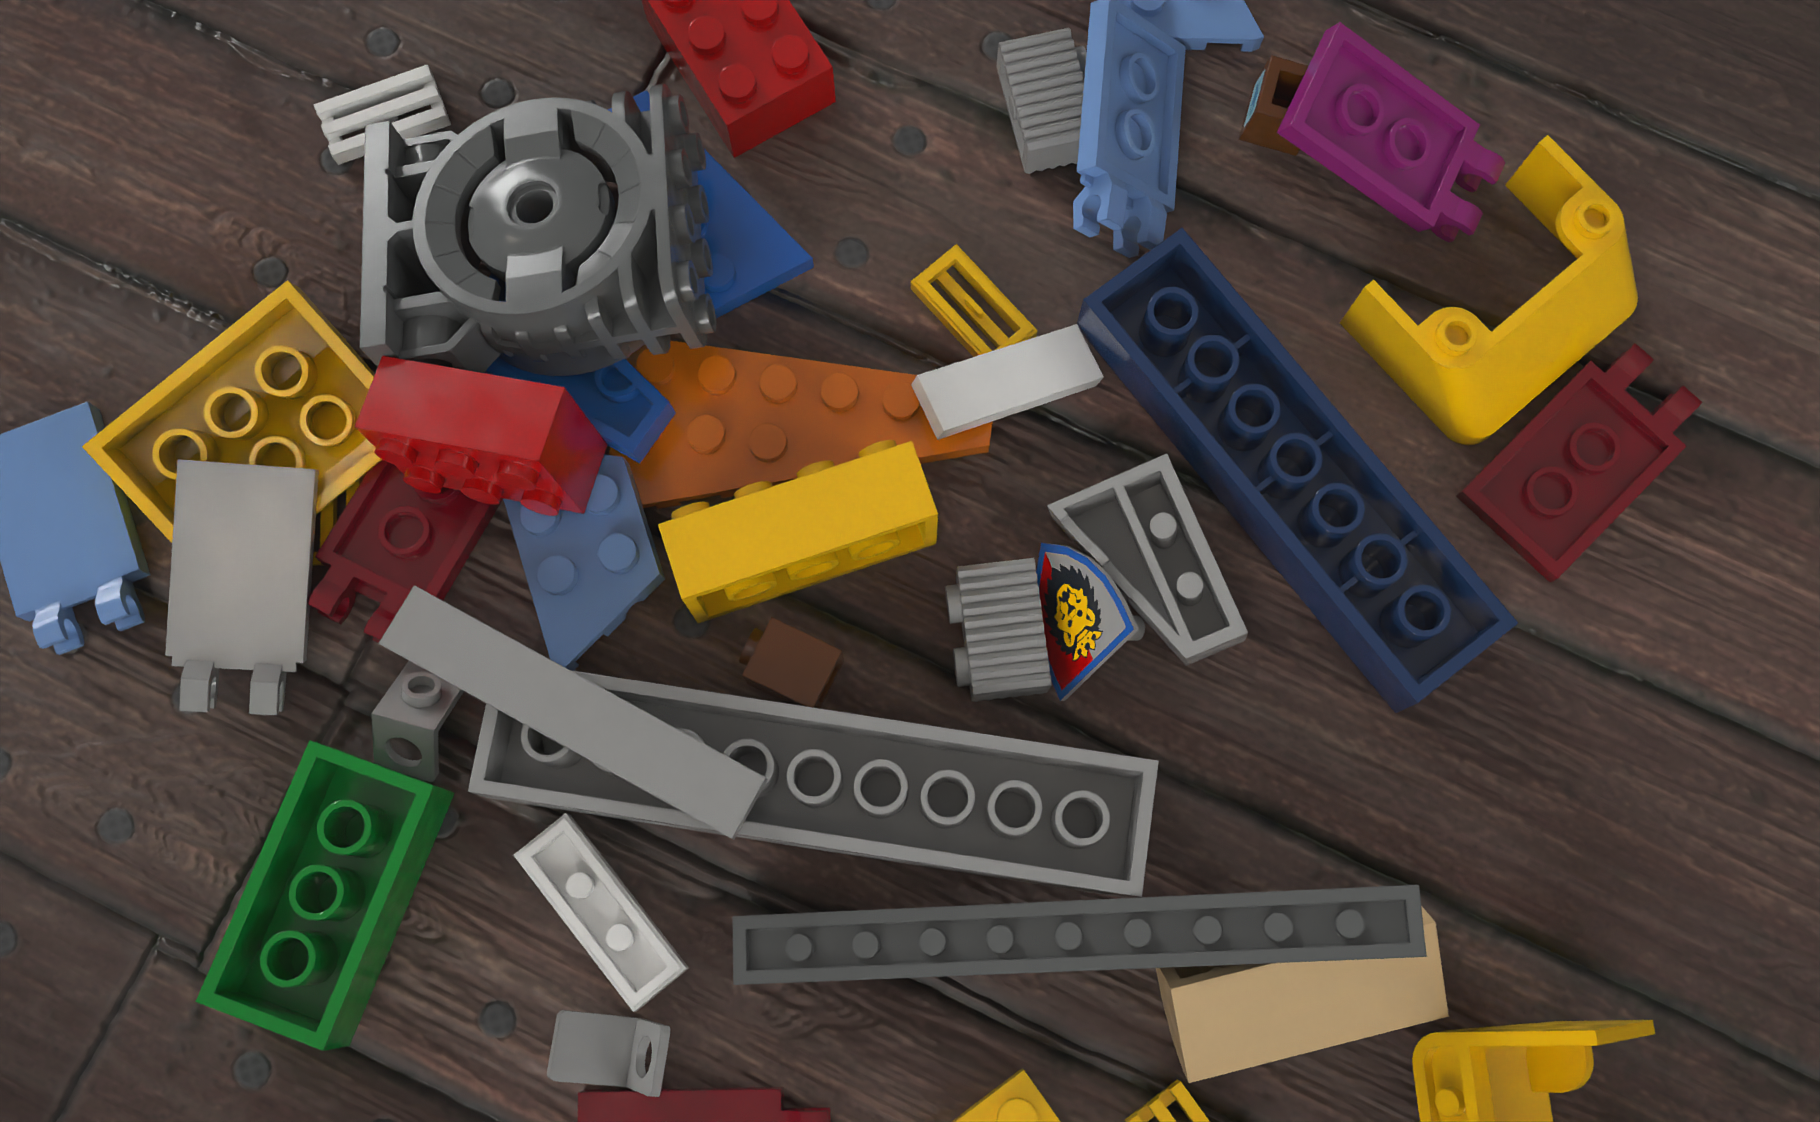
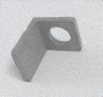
(413, 711)
(608, 1051)

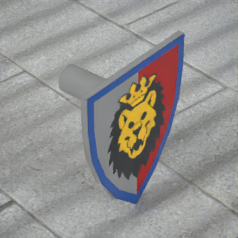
(1081, 616)

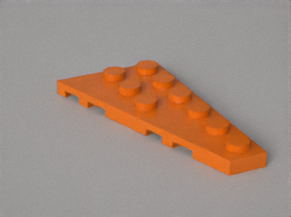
(770, 416)

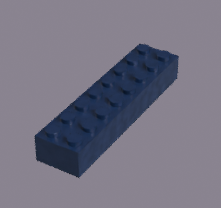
(1293, 472)

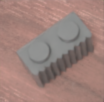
(1044, 96)
(1000, 629)

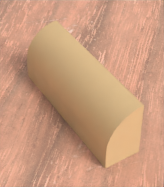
(1274, 1011)

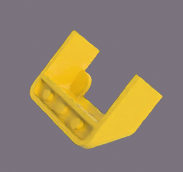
(1479, 377)
(1509, 1068)

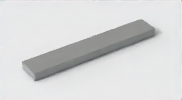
(574, 712)

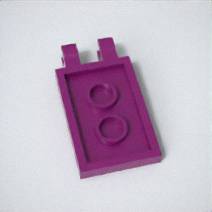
(1389, 135)

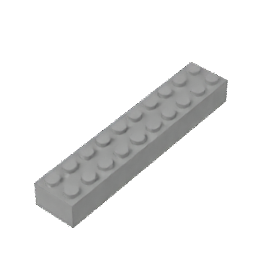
(865, 788)

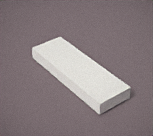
(1006, 381)
(601, 912)

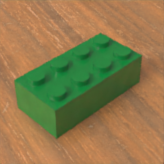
(325, 898)

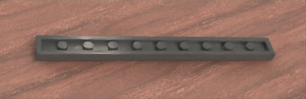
(1081, 935)

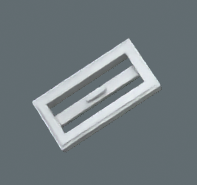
(382, 103)

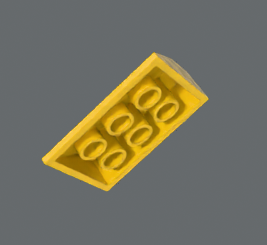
(261, 393)

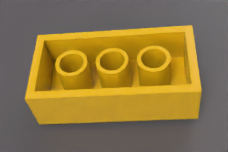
(800, 530)

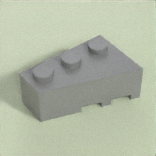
(1157, 557)

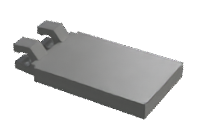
(240, 578)

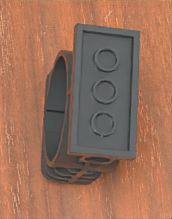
(537, 211)

